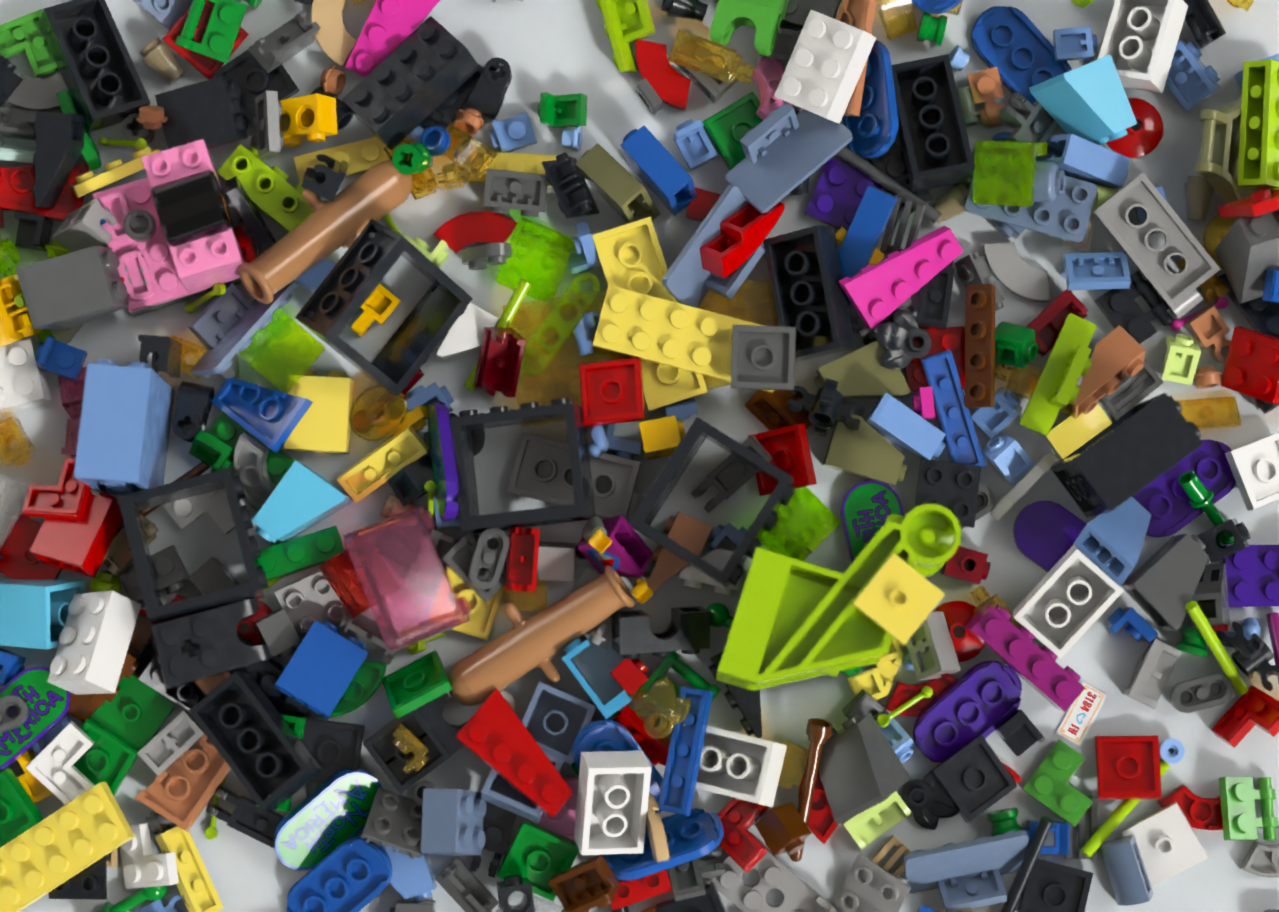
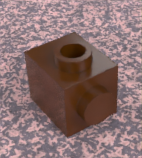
(783, 829)

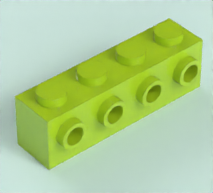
(1259, 126)
(267, 187)

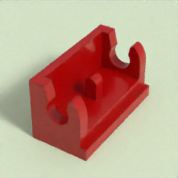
(522, 559)

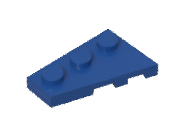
(262, 411)

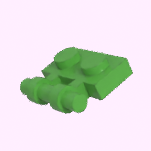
(1239, 811)

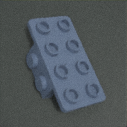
(784, 154)
(1062, 218)
(687, 279)
(229, 326)
(967, 871)

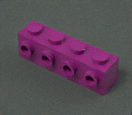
(1022, 655)

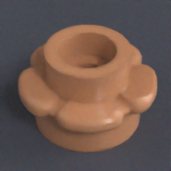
(333, 80)
(151, 117)
(469, 120)
(1207, 377)

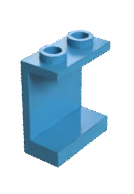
(611, 705)

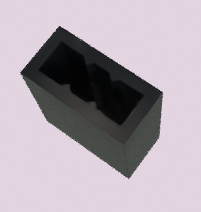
(205, 112)

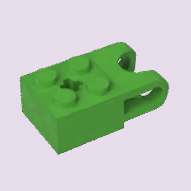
(760, 14)

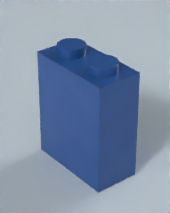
(658, 170)
(322, 668)

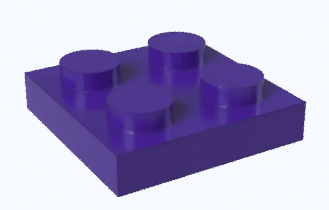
(838, 194)
(1253, 576)

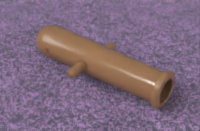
(326, 230)
(537, 639)

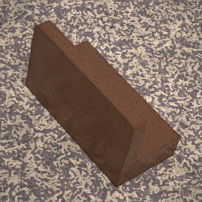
(773, 411)

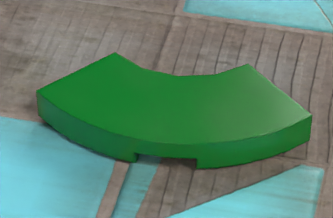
(90, 150)
(361, 687)

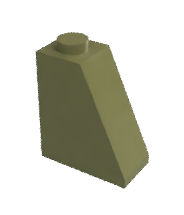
(616, 185)
(862, 376)
(864, 454)

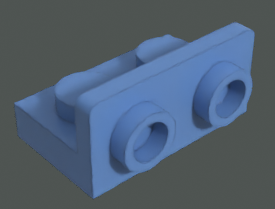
(1189, 77)
(1096, 270)

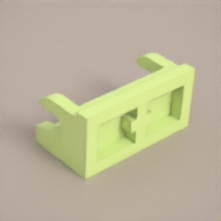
(876, 820)

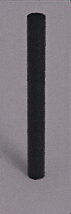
(1027, 864)

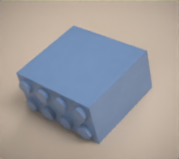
(123, 428)

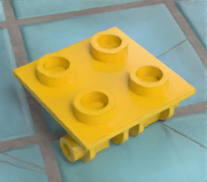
(14, 321)

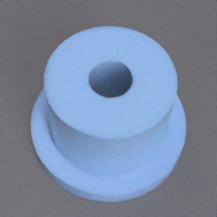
(958, 58)
(572, 138)
(1177, 750)

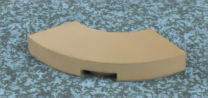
(333, 35)
(656, 831)

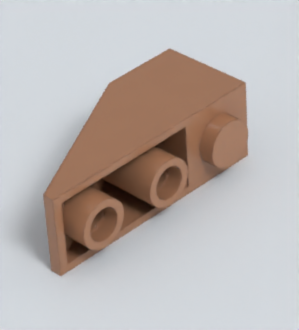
(1112, 362)
(686, 532)

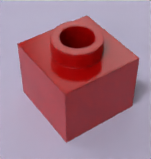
(630, 674)

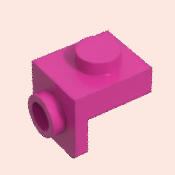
(924, 404)

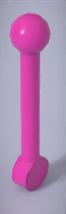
(1220, 303)

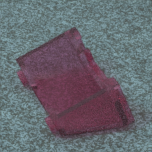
(405, 579)

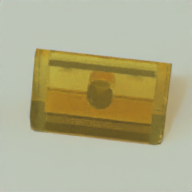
(1211, 412)

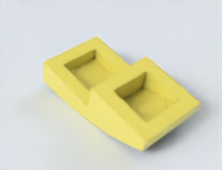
(1074, 433)

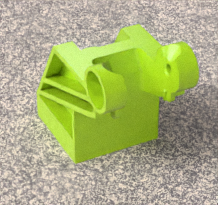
(801, 617)

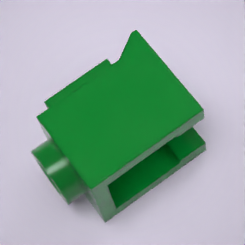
(1014, 345)

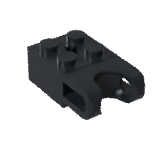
(216, 644)
(430, 728)

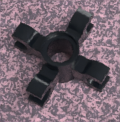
(826, 407)
(1251, 655)

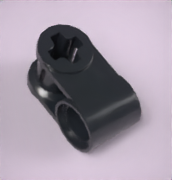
(490, 93)
(192, 406)

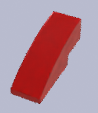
(738, 239)

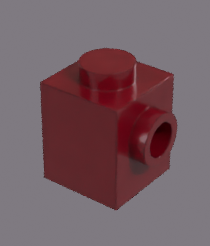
(967, 566)

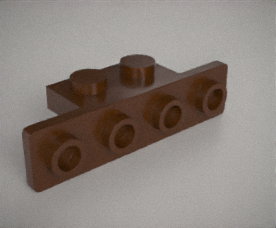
(980, 346)
(84, 705)

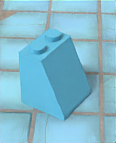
(1088, 101)
(298, 504)
(35, 610)

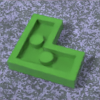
(26, 36)
(1051, 785)

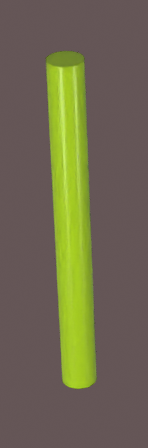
(504, 320)
(1216, 647)
(1114, 820)

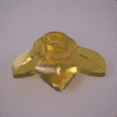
(662, 704)

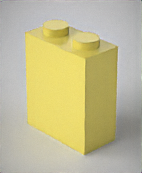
(326, 422)

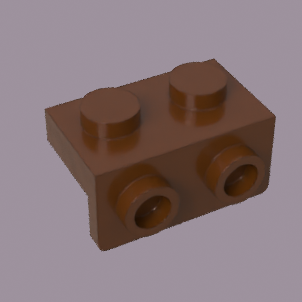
(585, 885)

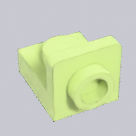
(438, 255)
(1180, 359)

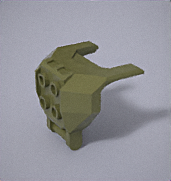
(1221, 151)

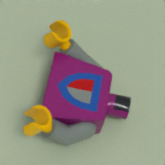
(617, 545)

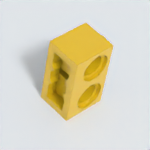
(308, 119)
(660, 436)

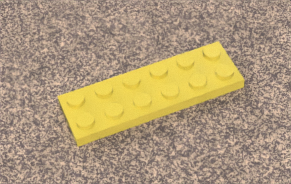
(635, 262)
(667, 333)
(61, 847)

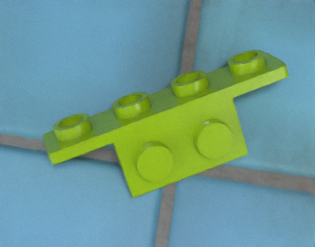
(623, 25)
(1060, 375)

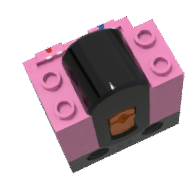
(193, 234)

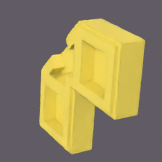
(879, 679)

